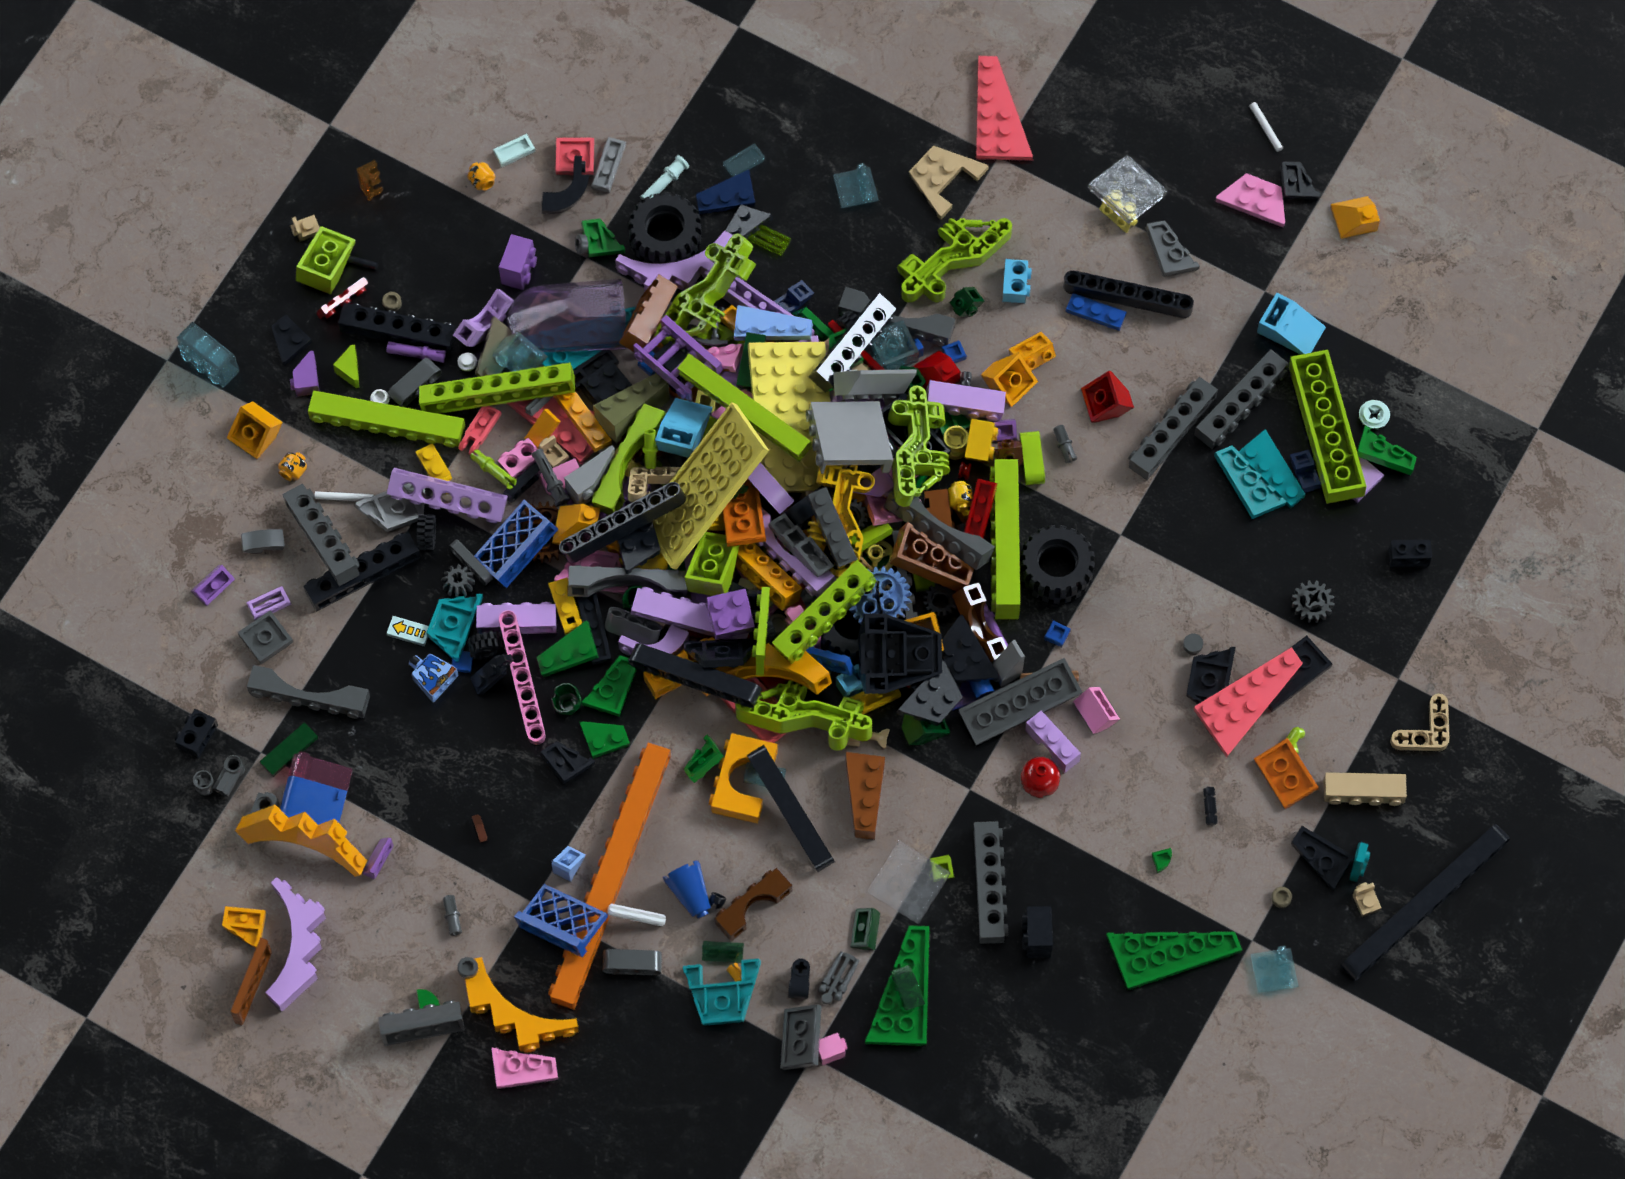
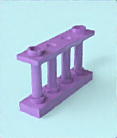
(682, 340)

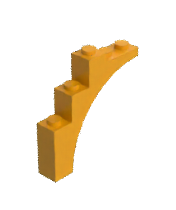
(804, 671)
(301, 829)
(506, 1016)

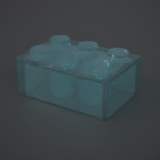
(207, 355)

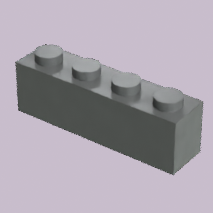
(832, 528)

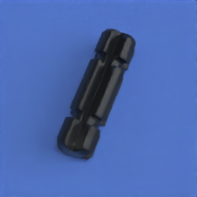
(1210, 806)

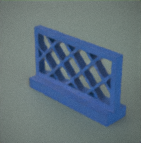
(524, 551)
(549, 931)

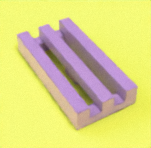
(264, 597)

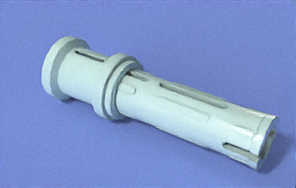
(670, 174)

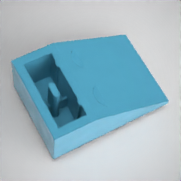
(1290, 325)
(682, 427)

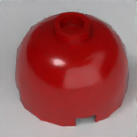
(1040, 777)

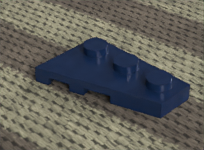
(727, 195)

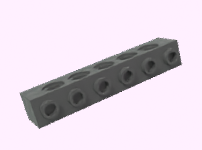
(1269, 363)
(1197, 389)
(296, 500)
(990, 932)

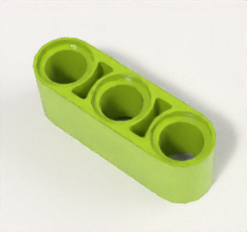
(1032, 458)

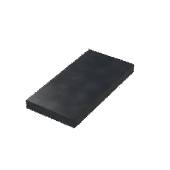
(1313, 666)

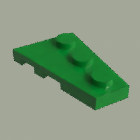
(1379, 451)
(569, 651)
(613, 688)

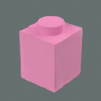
(831, 1048)

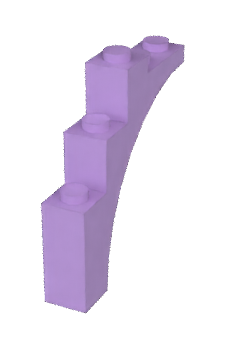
(681, 273)
(304, 945)

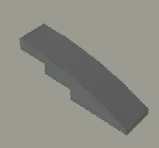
(800, 545)

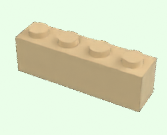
(1365, 788)

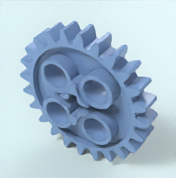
(897, 595)

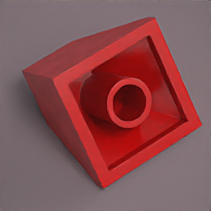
(938, 368)
(1106, 398)

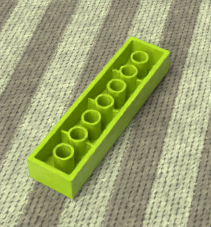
(1327, 426)
(1005, 538)

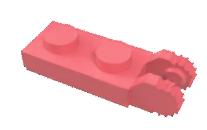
(480, 428)

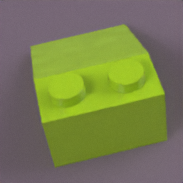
(324, 260)
(711, 565)

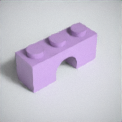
(1061, 749)

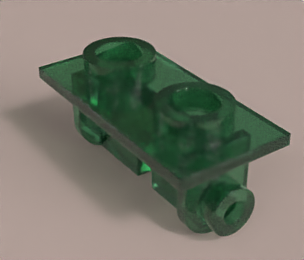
(722, 951)

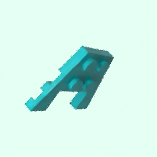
(723, 1001)

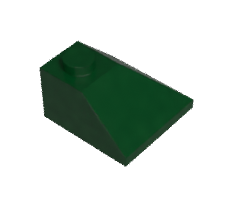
(922, 732)

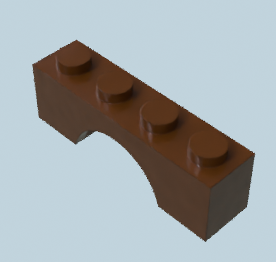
(971, 605)
(772, 888)

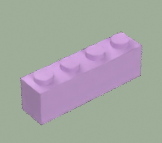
(967, 400)
(530, 617)

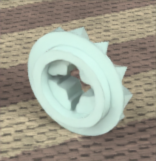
(1374, 406)

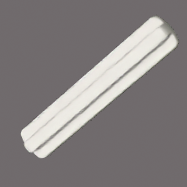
(636, 915)

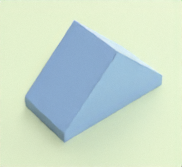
(567, 863)

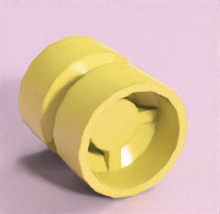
(956, 439)

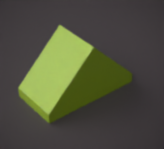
(347, 366)

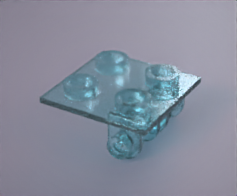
(855, 187)
(1274, 970)

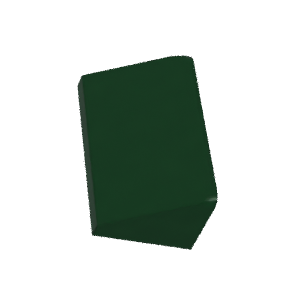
(865, 928)

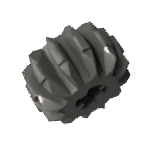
(458, 574)

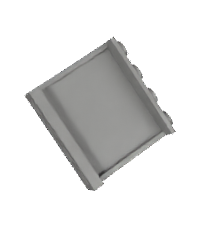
(849, 434)

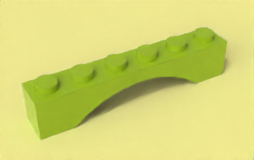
(610, 493)

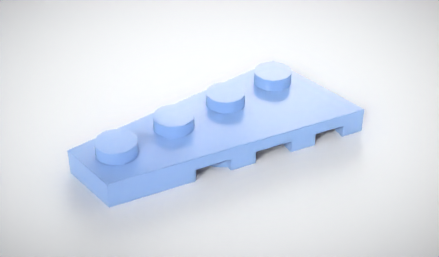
(772, 324)

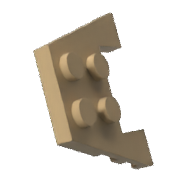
(937, 170)

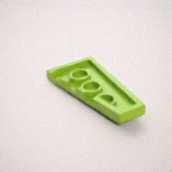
(760, 633)

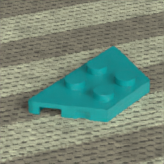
(453, 623)

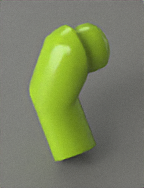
(1294, 735)

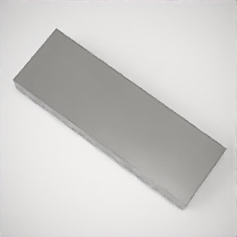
(608, 164)

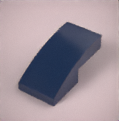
(795, 297)
(1305, 471)

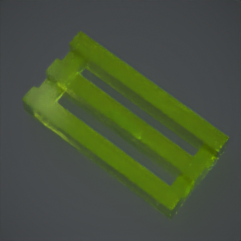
(773, 233)

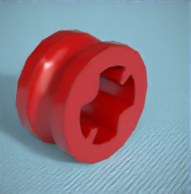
(964, 470)

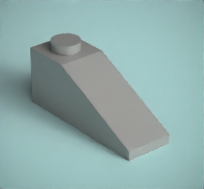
(1009, 664)

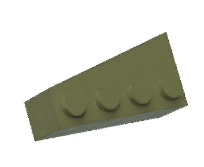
(619, 411)

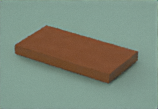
(251, 981)

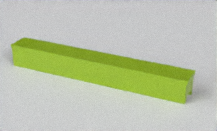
(758, 416)

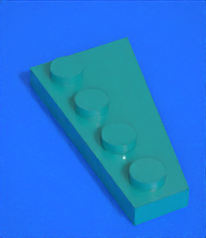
(1268, 461)
(1250, 487)

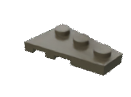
(487, 363)

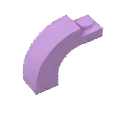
(474, 331)
(770, 488)
(671, 643)

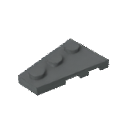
(1168, 250)

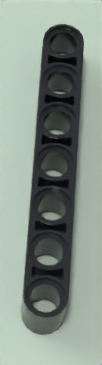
(1135, 300)
(650, 508)
(802, 511)
(694, 675)
(790, 808)

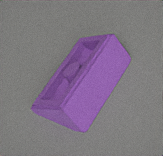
(1006, 429)
(213, 584)
(378, 858)

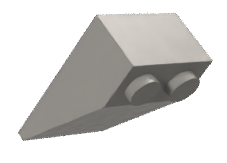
(587, 479)

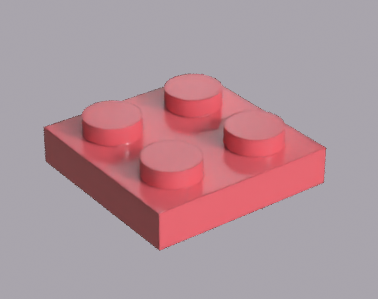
(568, 148)

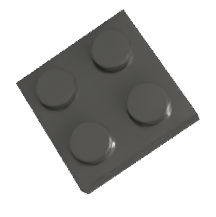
(265, 637)

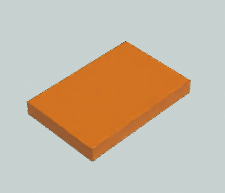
(1286, 773)

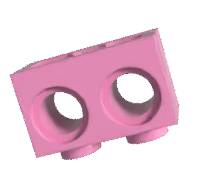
(516, 456)

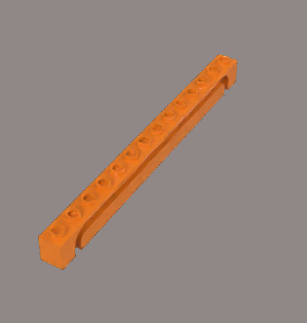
(612, 869)

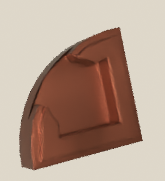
(479, 828)

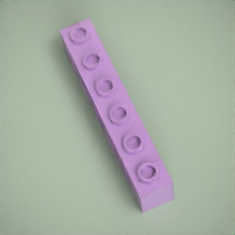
(457, 491)

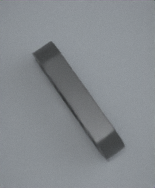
(471, 562)

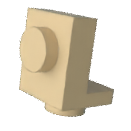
(553, 452)

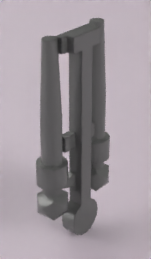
(827, 998)

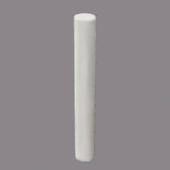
(1266, 127)
(341, 496)

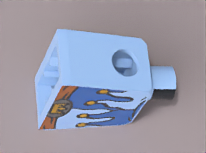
(432, 675)

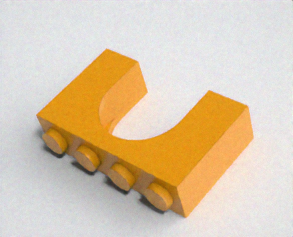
(727, 800)

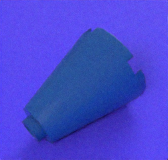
(689, 888)

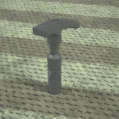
(714, 342)

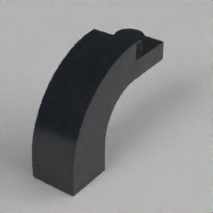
(561, 201)

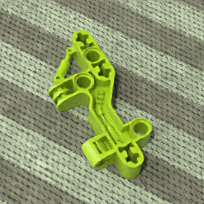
(928, 275)
(699, 299)
(913, 456)
(794, 714)

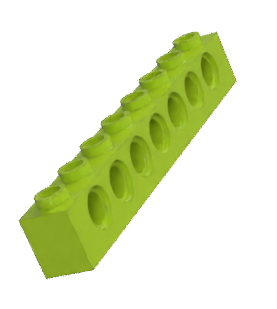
(497, 388)

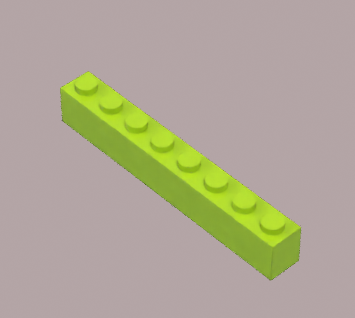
(386, 419)

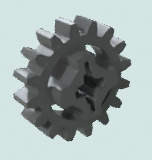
(1318, 608)

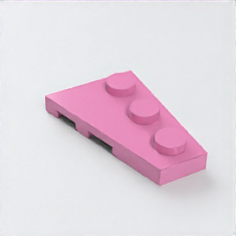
(522, 1069)

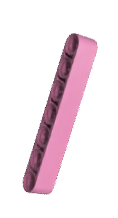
(527, 685)

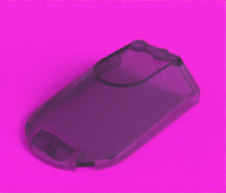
(571, 316)

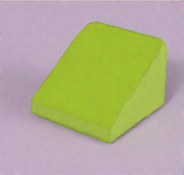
(945, 862)

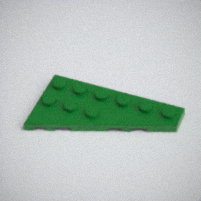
(1164, 954)
(893, 1023)

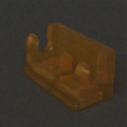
(368, 177)

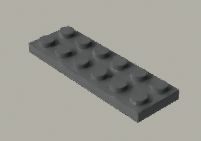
(1020, 701)

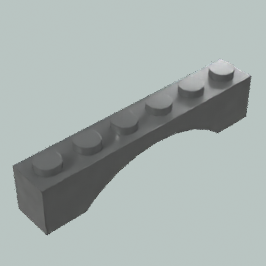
(933, 328)
(967, 547)
(587, 580)
(348, 700)

